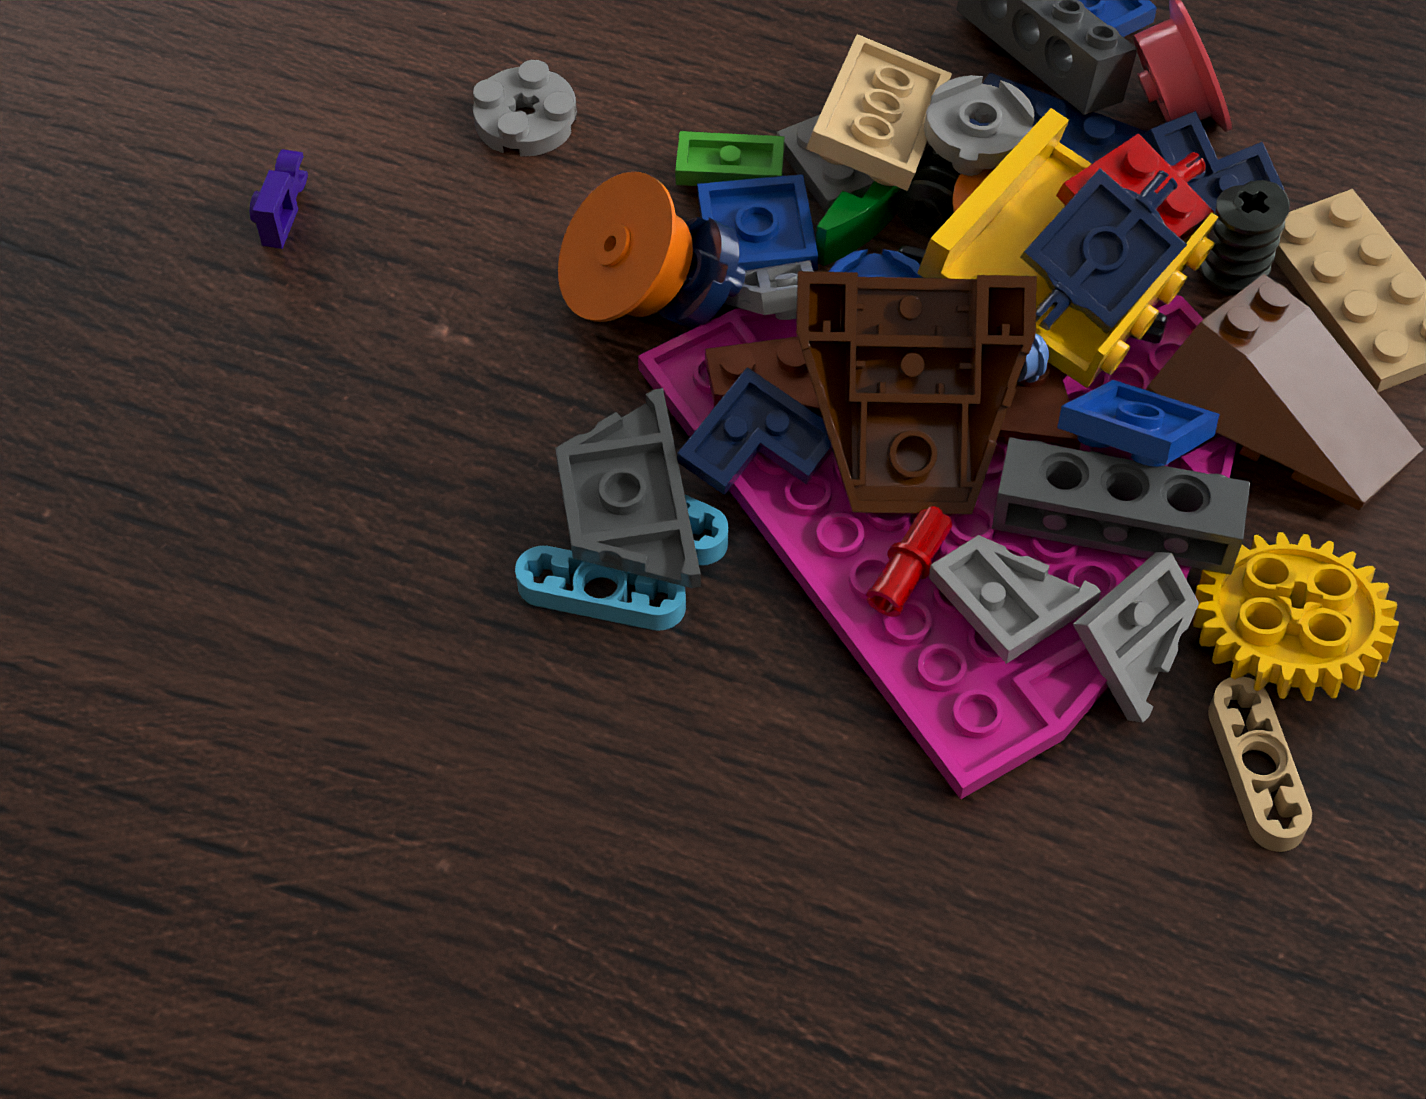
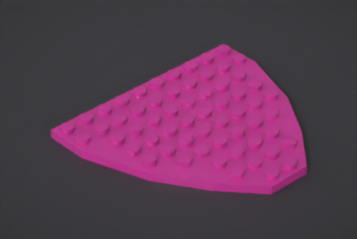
(929, 661)

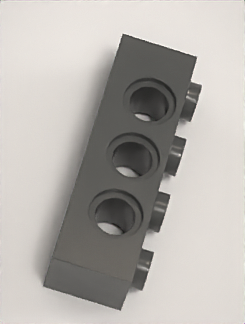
(1061, 46)
(1121, 505)

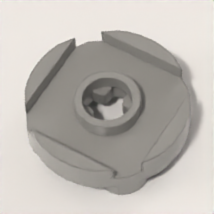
(521, 87)
(973, 146)

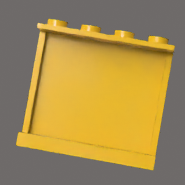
(1011, 212)

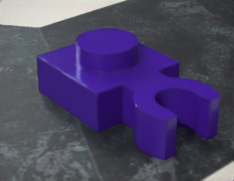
(276, 203)

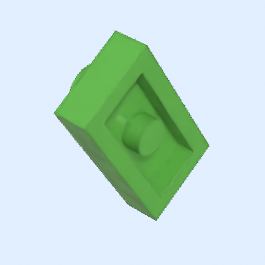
(727, 157)

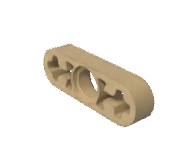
(1254, 789)

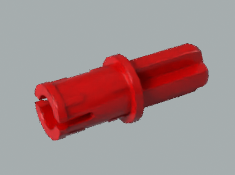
(909, 561)

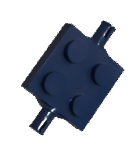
(1103, 250)

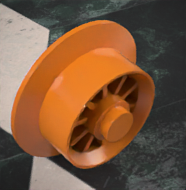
(624, 250)

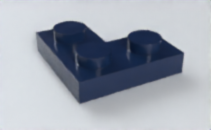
(1186, 135)
(752, 420)

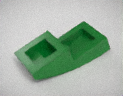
(854, 221)

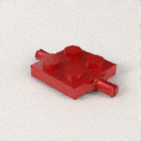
(1134, 167)

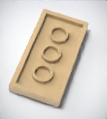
(877, 113)
(1358, 286)

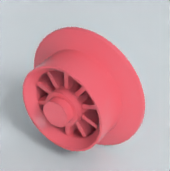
(1179, 69)

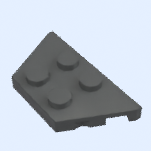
(629, 496)

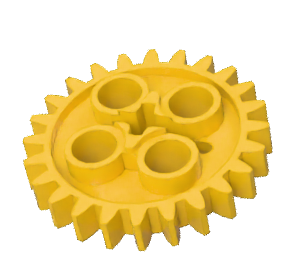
(1296, 617)

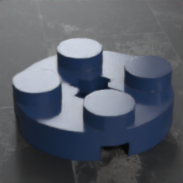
(711, 276)

